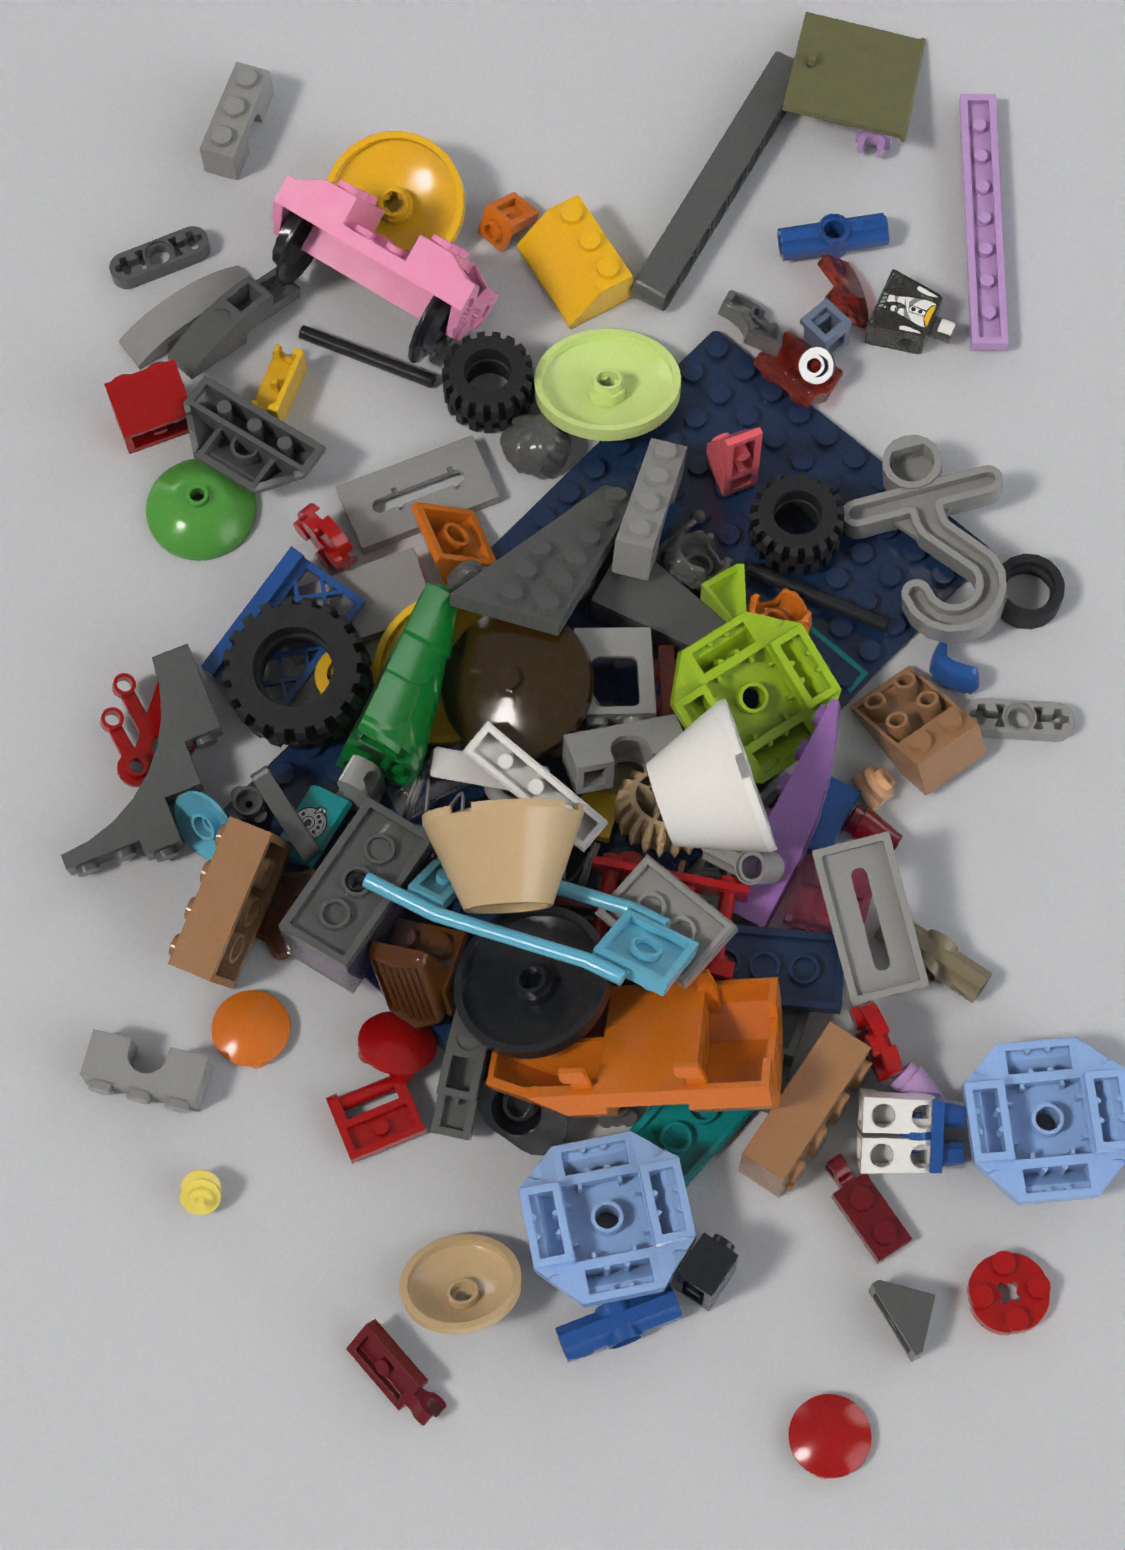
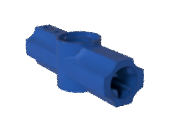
(813, 238)
(618, 1324)

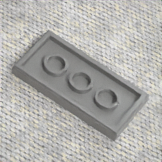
(384, 584)

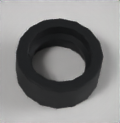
(1050, 575)

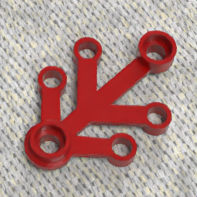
(146, 724)

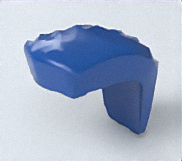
(951, 673)

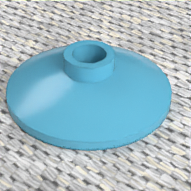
(199, 821)

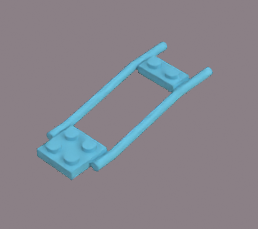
(633, 948)

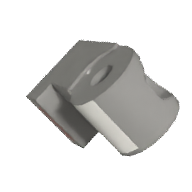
(361, 780)

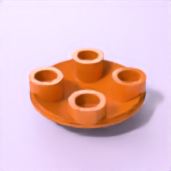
(251, 1028)

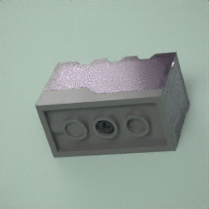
(335, 914)

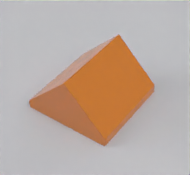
(452, 536)

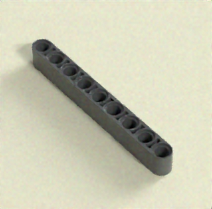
(715, 187)

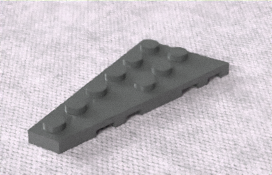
(552, 569)

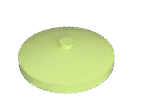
(607, 384)

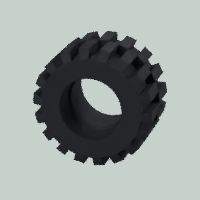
(481, 357)
(802, 497)

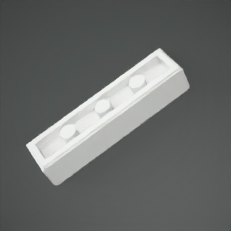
(528, 778)

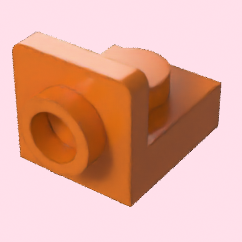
(506, 218)

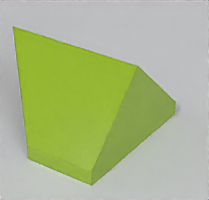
(726, 592)

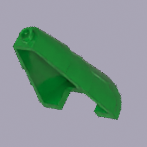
(406, 697)

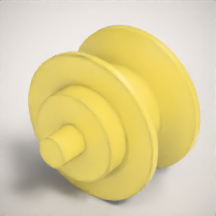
(200, 1192)

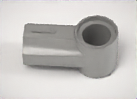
(744, 865)

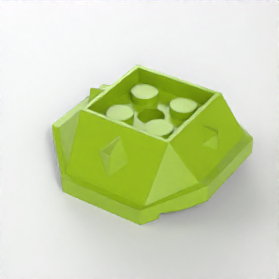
(773, 661)

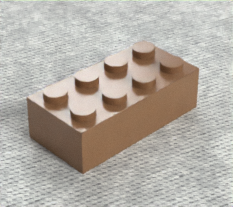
(230, 902)
(807, 1105)

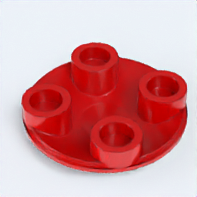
(395, 1046)
(829, 1436)

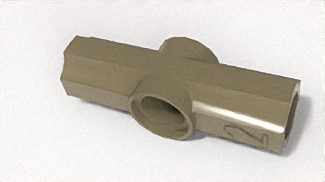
(947, 964)

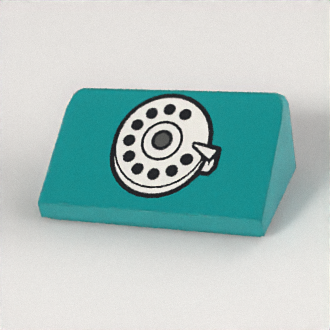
(322, 815)

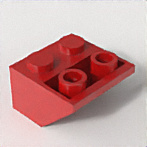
(149, 405)

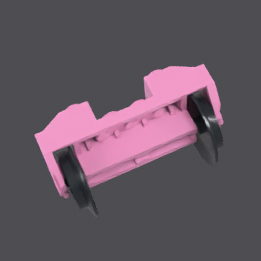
(339, 228)

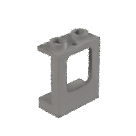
(622, 643)

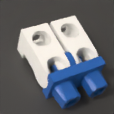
(907, 1132)

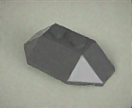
(246, 440)

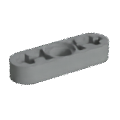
(1046, 729)

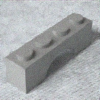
(647, 509)

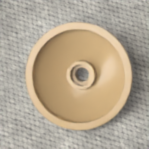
(460, 1284)

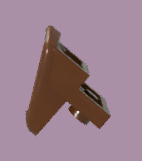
(419, 971)

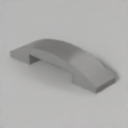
(174, 315)

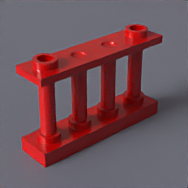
(726, 888)

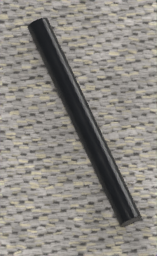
(367, 356)
(818, 597)

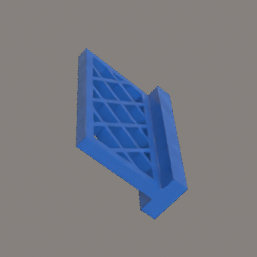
(277, 586)

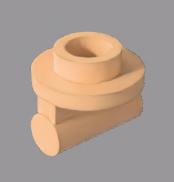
(875, 786)

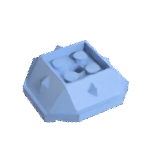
(1056, 1080)
(612, 1176)

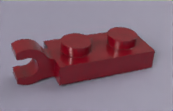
(867, 1211)
(394, 1372)

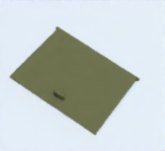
(855, 75)

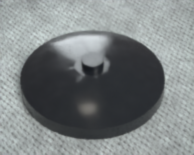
(528, 1001)

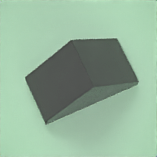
(906, 1313)

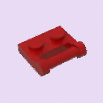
(378, 1127)

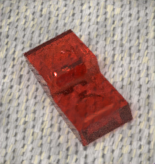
(847, 290)

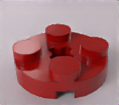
(326, 537)
(874, 1031)
(985, 1297)

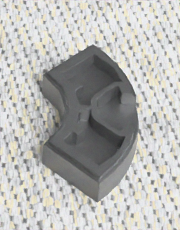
(751, 322)

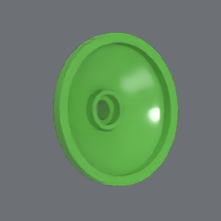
(202, 527)

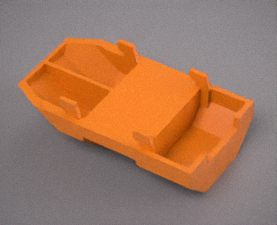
(693, 1046)

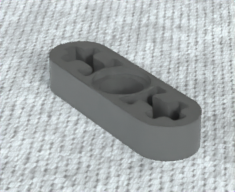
(154, 271)
(285, 813)

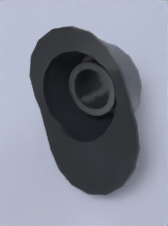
(521, 1122)

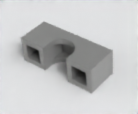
(242, 102)
(592, 754)
(178, 1083)

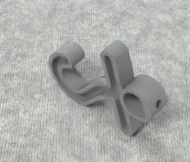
(919, 504)

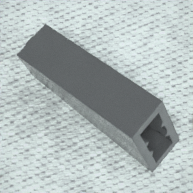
(659, 603)

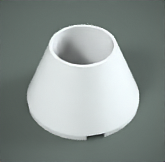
(709, 788)

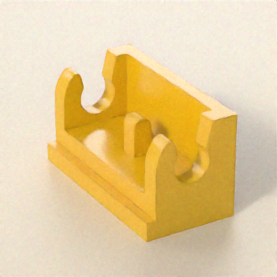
(281, 382)

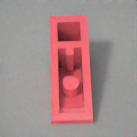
(735, 459)

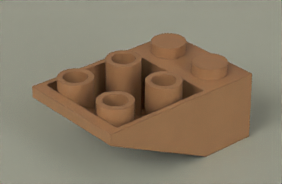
(920, 729)

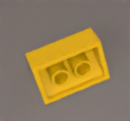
(575, 263)

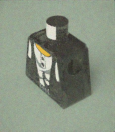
(907, 316)

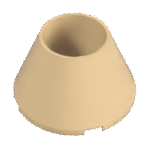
(504, 851)

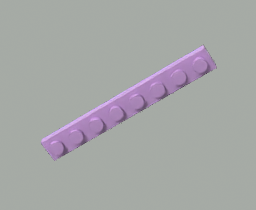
(983, 223)

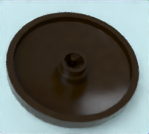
(520, 682)

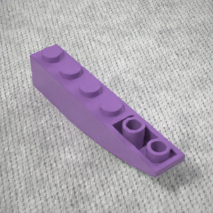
(796, 812)

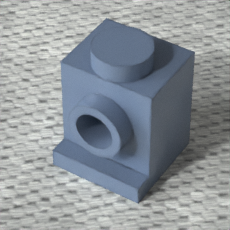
(826, 327)

